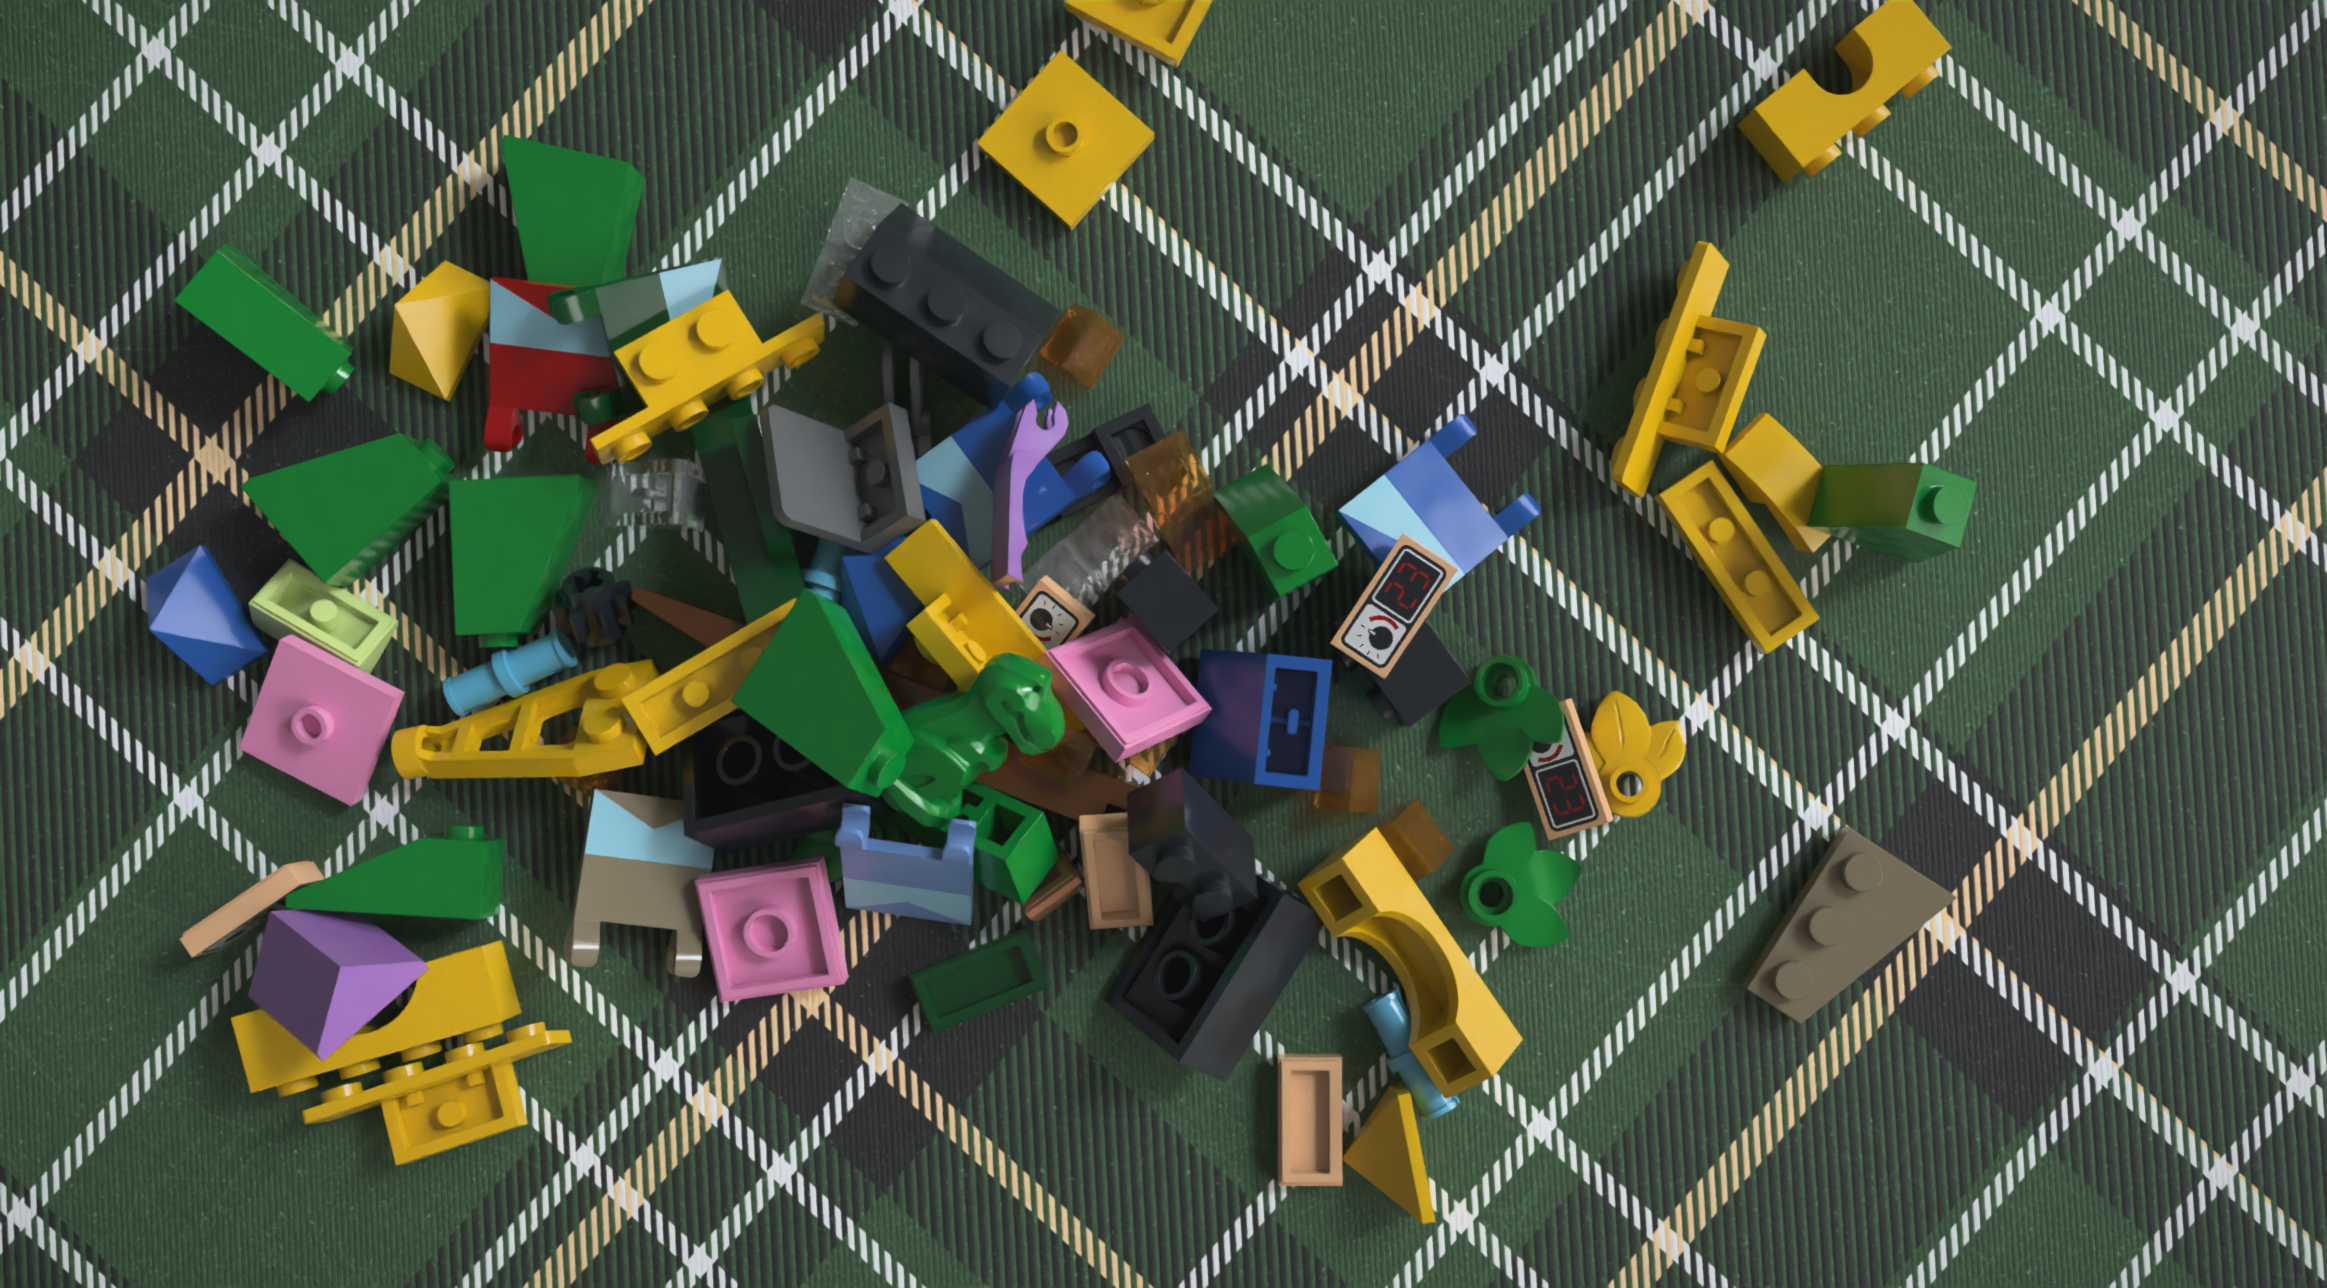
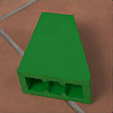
(571, 211)
(267, 323)
(355, 502)
(1894, 508)
(1275, 532)
(512, 551)
(828, 697)

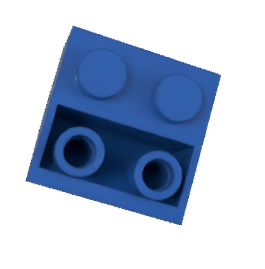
(1262, 720)

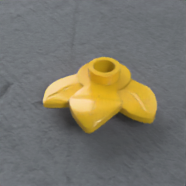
(1626, 744)

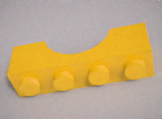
(455, 996)
(1455, 1019)

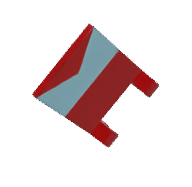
(539, 362)

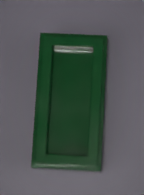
(979, 980)

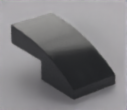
(1116, 443)

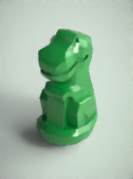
(963, 731)

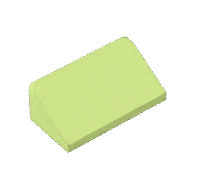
(322, 615)

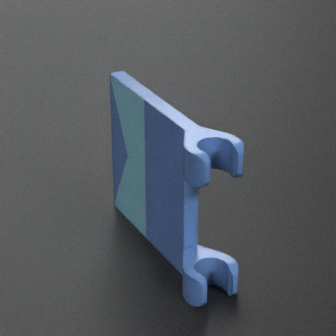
(906, 876)

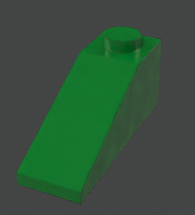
(1010, 845)
(429, 877)

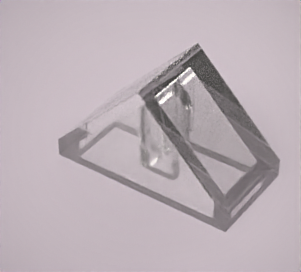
(655, 495)

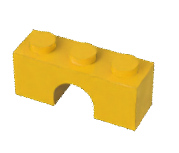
(1885, 56)

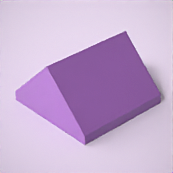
(328, 974)

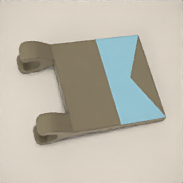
(640, 874)

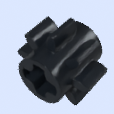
(594, 606)

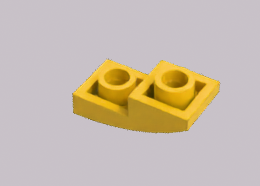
(1778, 473)

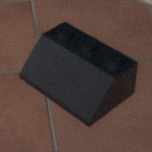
(944, 305)
(756, 789)
(1213, 982)

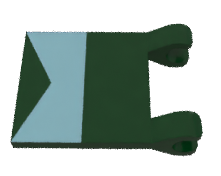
(628, 312)

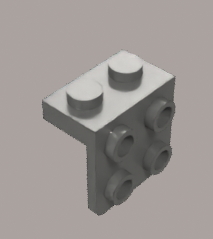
(843, 484)

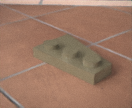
(1841, 925)

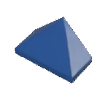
(878, 600)
(202, 617)

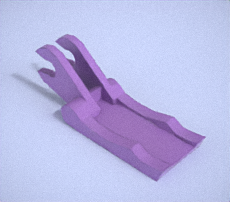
(1022, 452)

